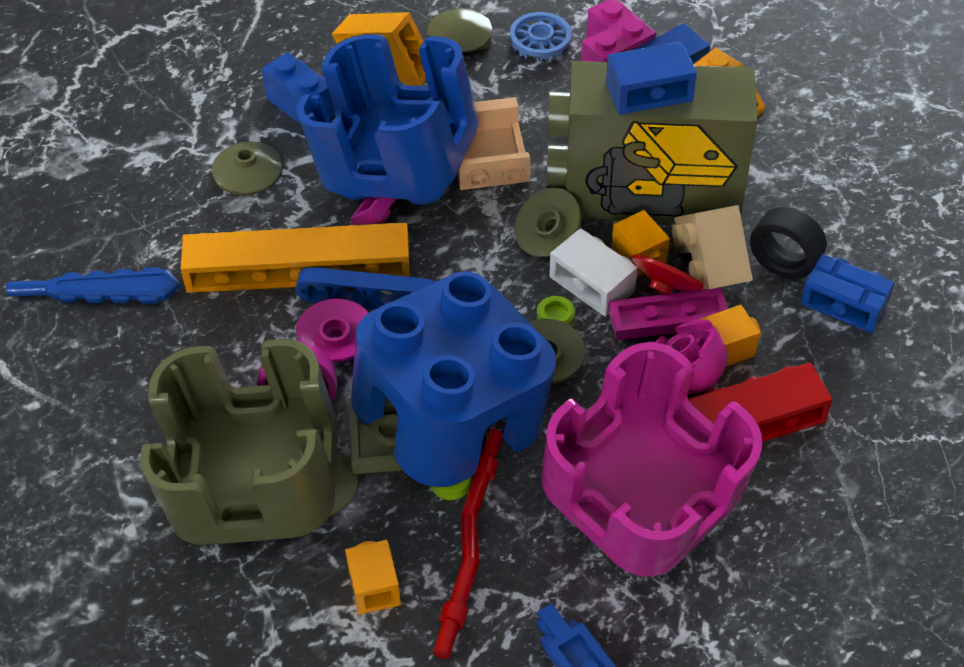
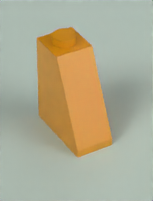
(402, 39)

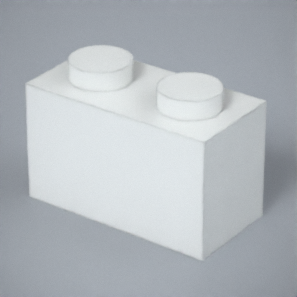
(592, 271)

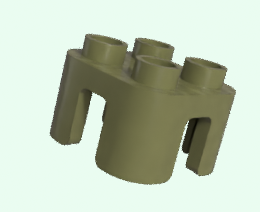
(242, 457)

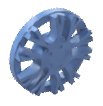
(540, 35)

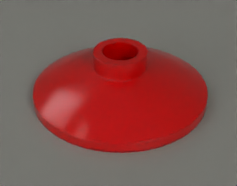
(665, 277)

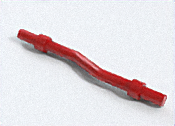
(455, 611)

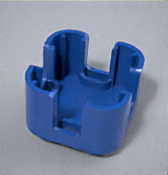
(386, 133)
(451, 368)

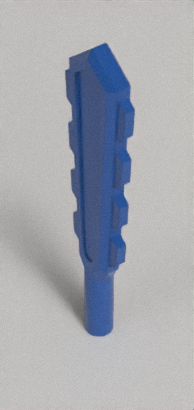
(122, 286)

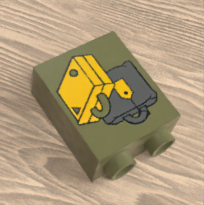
(656, 158)

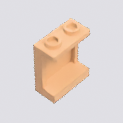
(497, 148)

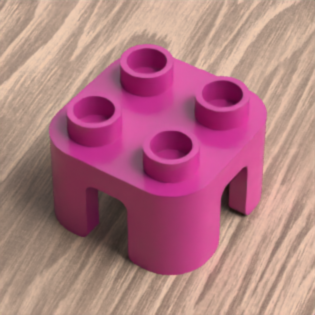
(645, 465)

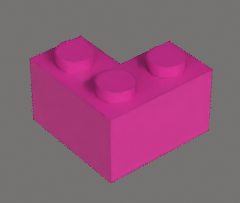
(613, 30)

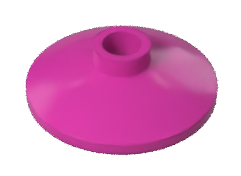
(330, 320)

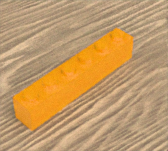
(277, 256)

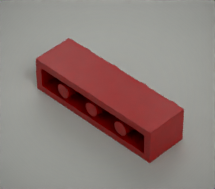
(777, 401)

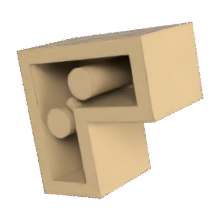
(716, 246)

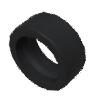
(796, 226)

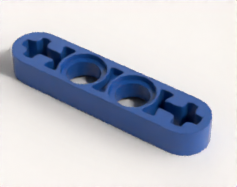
(322, 284)

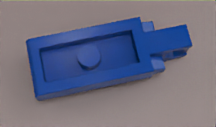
(569, 642)

